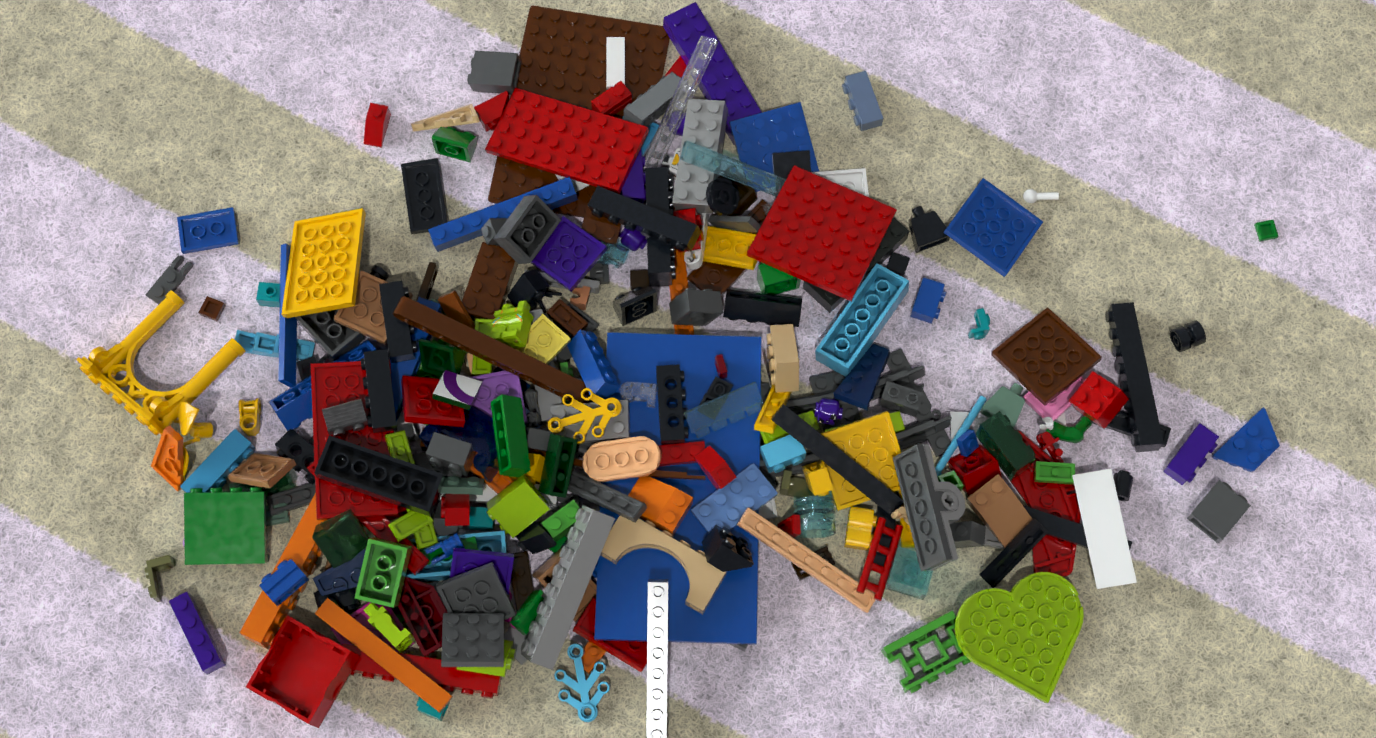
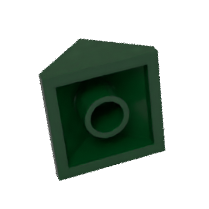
(439, 357)

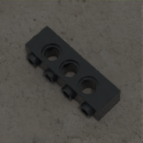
(665, 375)
(293, 441)

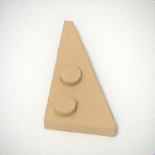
(455, 117)

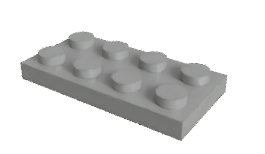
(617, 427)

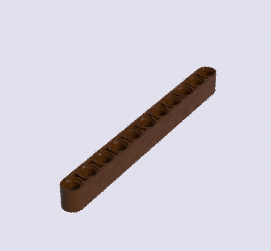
(489, 349)

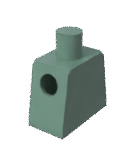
(1006, 402)

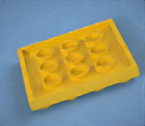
(872, 446)

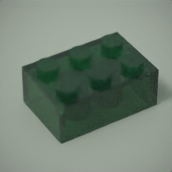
(1005, 445)

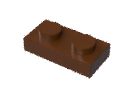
(567, 318)

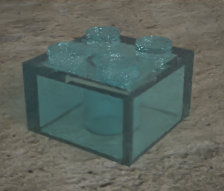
(906, 575)

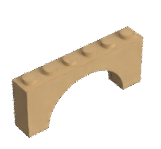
(702, 576)

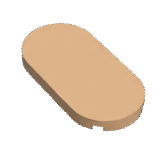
(622, 459)

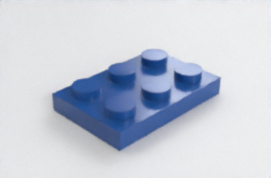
(207, 230)

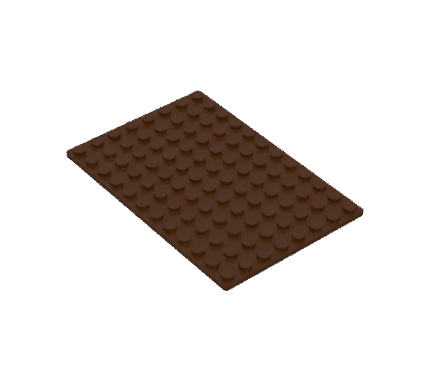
(567, 62)

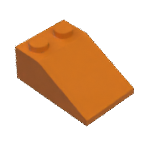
(664, 503)

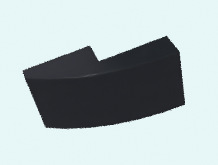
(718, 388)

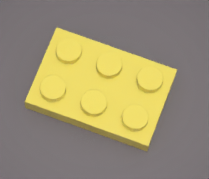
(544, 340)

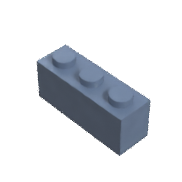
(862, 101)

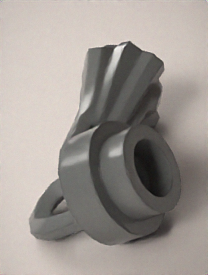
(533, 418)

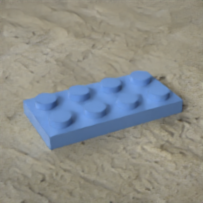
(729, 503)

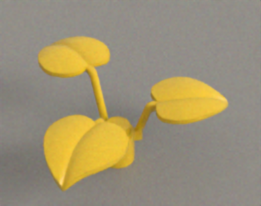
(186, 418)

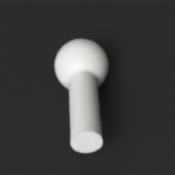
(1032, 196)

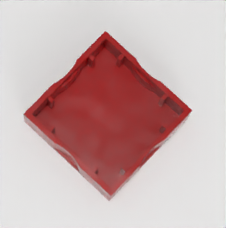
(303, 671)

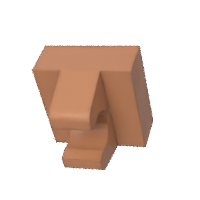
(582, 301)

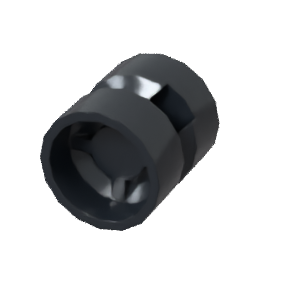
(1189, 335)

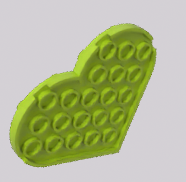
(1022, 632)

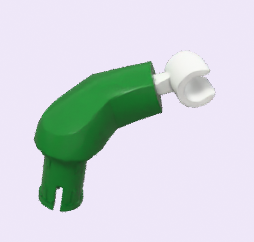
(1064, 433)

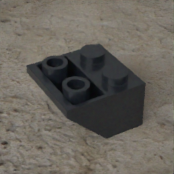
(726, 550)

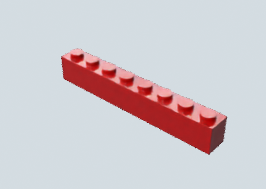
(446, 677)

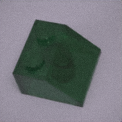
(340, 538)

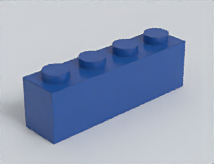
(593, 364)

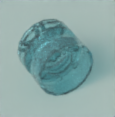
(814, 516)

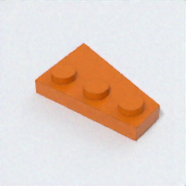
(169, 457)

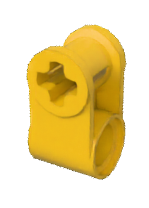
(250, 413)

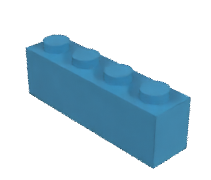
(220, 463)

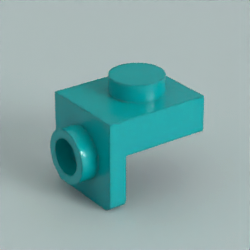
(982, 322)

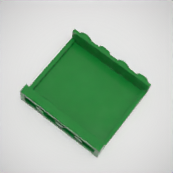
(225, 526)

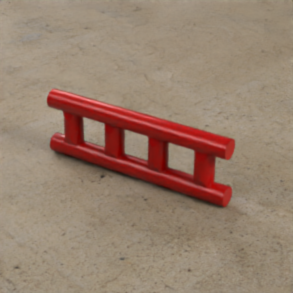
(869, 563)

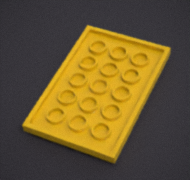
(324, 263)

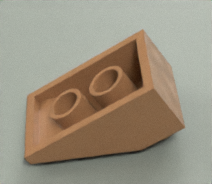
(999, 510)
(544, 576)

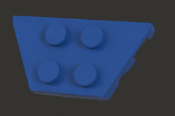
(1250, 444)

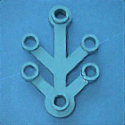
(582, 686)

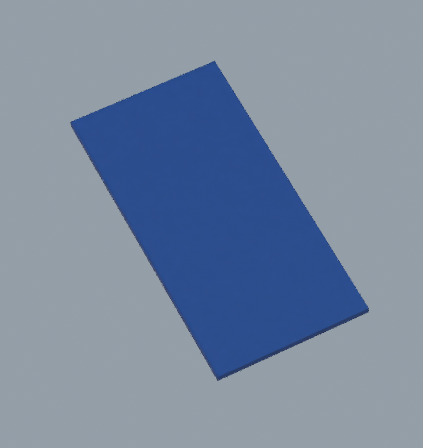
(624, 585)

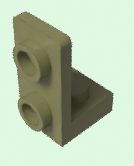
(794, 486)
(161, 565)

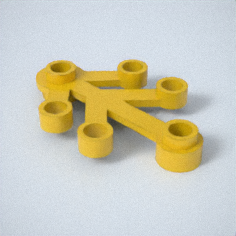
(588, 414)

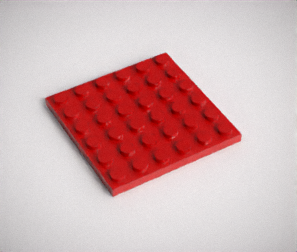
(822, 233)

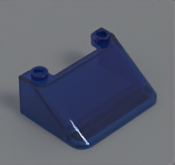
(477, 431)

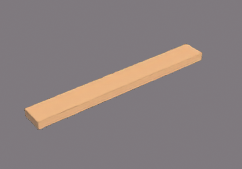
(805, 559)

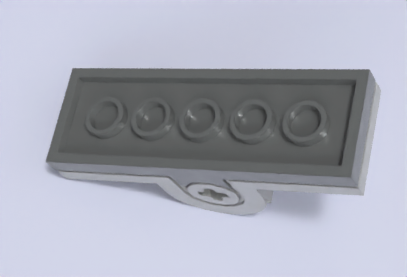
(928, 506)

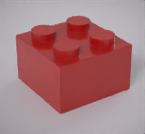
(1098, 400)

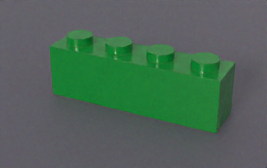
(510, 436)

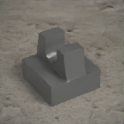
(600, 273)

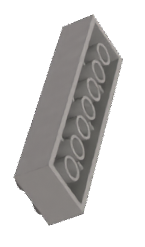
(566, 587)

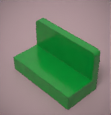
(527, 612)

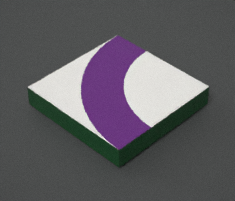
(457, 390)

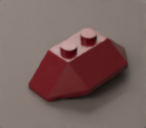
(423, 614)

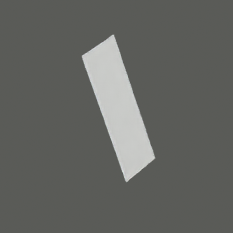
(1104, 529)

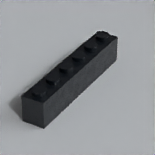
(644, 219)

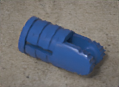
(447, 546)

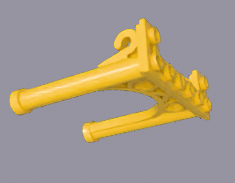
(157, 409)

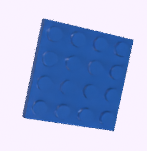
(770, 133)
(993, 227)

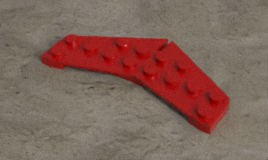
(1050, 552)

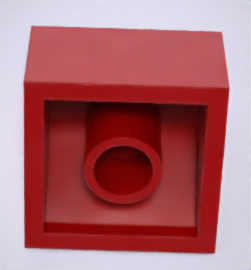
(975, 469)

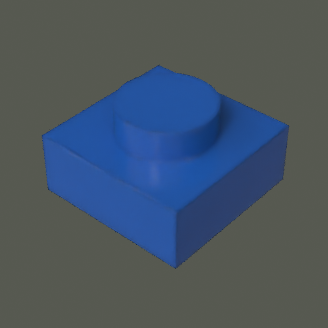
(967, 443)

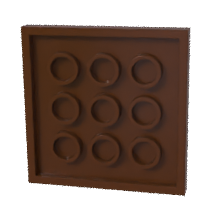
(1046, 356)

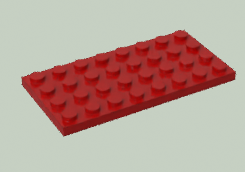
(567, 140)
(332, 386)

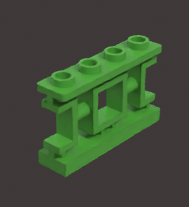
(921, 639)

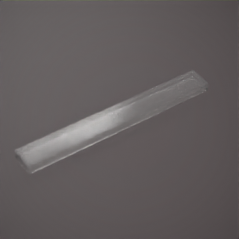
(679, 101)

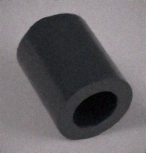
(1123, 484)

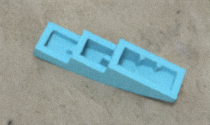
(268, 345)

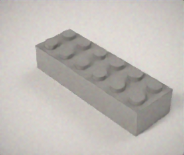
(705, 127)

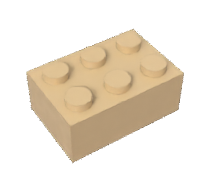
(783, 358)

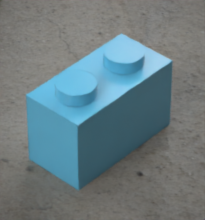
(782, 453)

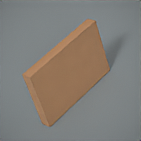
(261, 470)

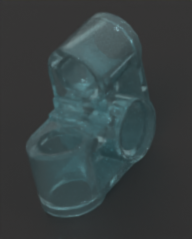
(614, 255)

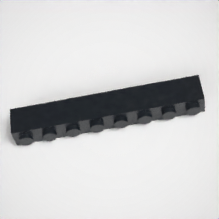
(1134, 377)

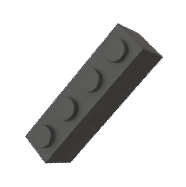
(652, 103)

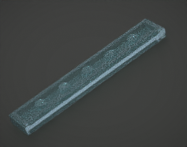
(731, 168)

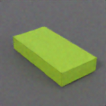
(409, 524)

